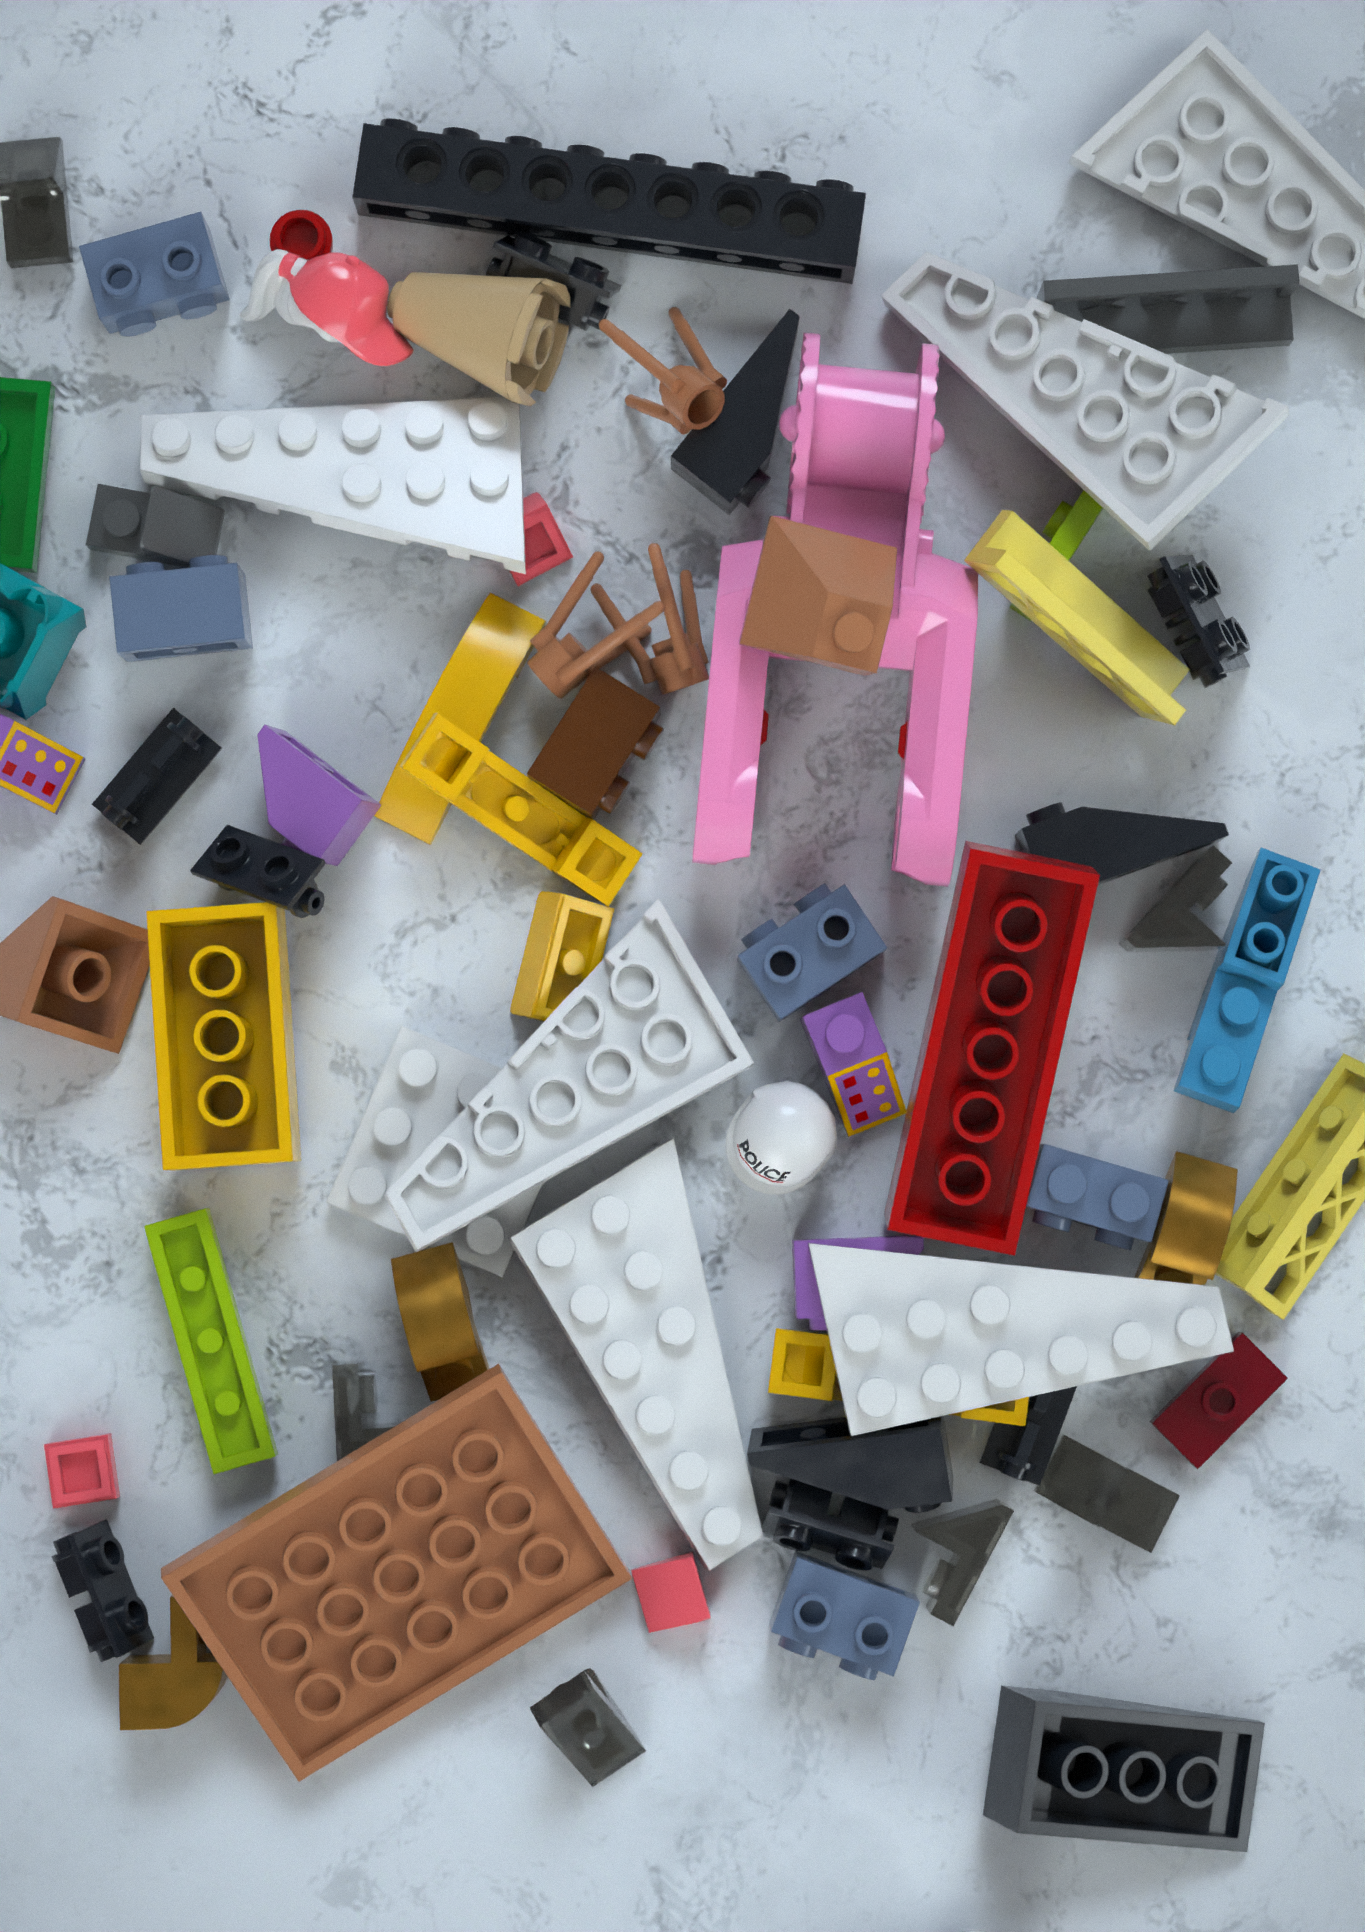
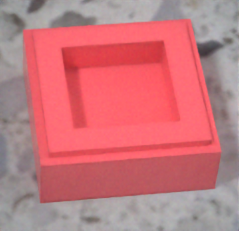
(82, 1470)

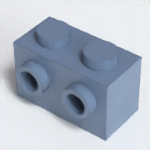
(155, 275)
(180, 609)
(809, 951)
(1096, 1194)
(843, 1616)

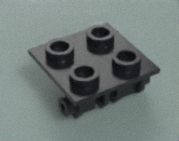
(1194, 587)

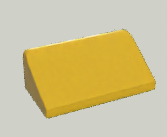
(560, 952)

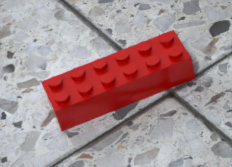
(990, 1047)

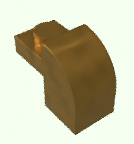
(1191, 1222)
(438, 1319)
(171, 1687)

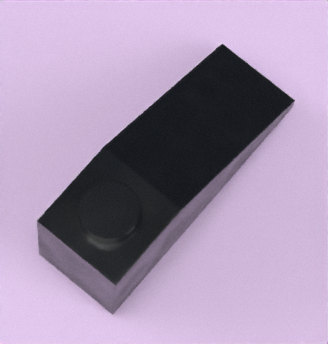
(735, 450)
(1112, 839)
(884, 1467)

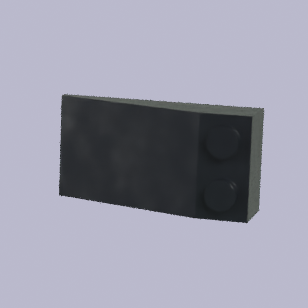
(1122, 1771)

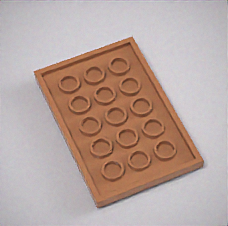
(396, 1573)

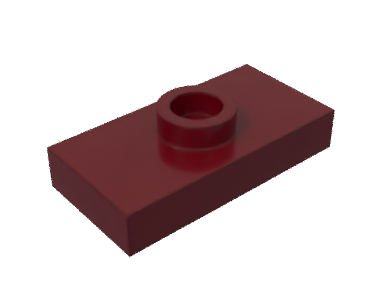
(1218, 1400)

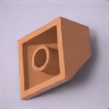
(821, 597)
(74, 973)

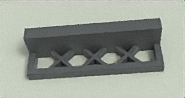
(1185, 308)

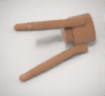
(689, 394)
(678, 659)
(566, 661)

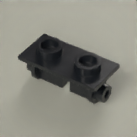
(585, 280)
(156, 776)
(263, 871)
(1026, 1450)
(851, 1537)
(116, 1616)

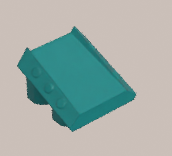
(34, 641)

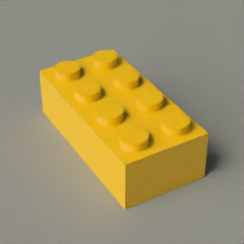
(223, 1036)

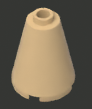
(486, 327)

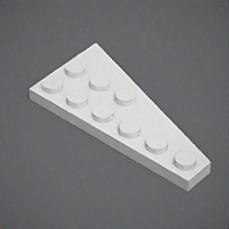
(1237, 168)
(1101, 406)
(375, 469)
(601, 1066)
(638, 1313)
(963, 1334)

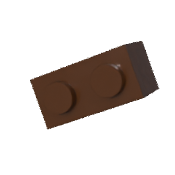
(596, 745)

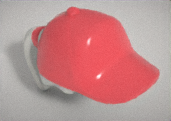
(334, 297)

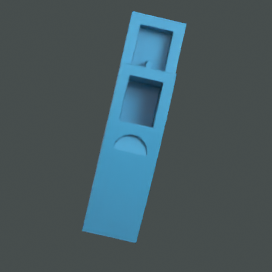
(1246, 980)

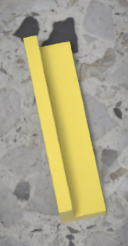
(1079, 617)
(1296, 1185)

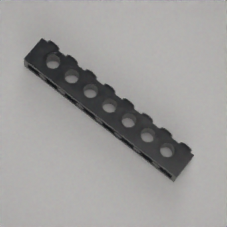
(635, 227)

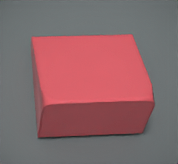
(543, 540)
(671, 1593)

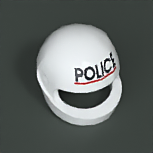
(780, 1137)

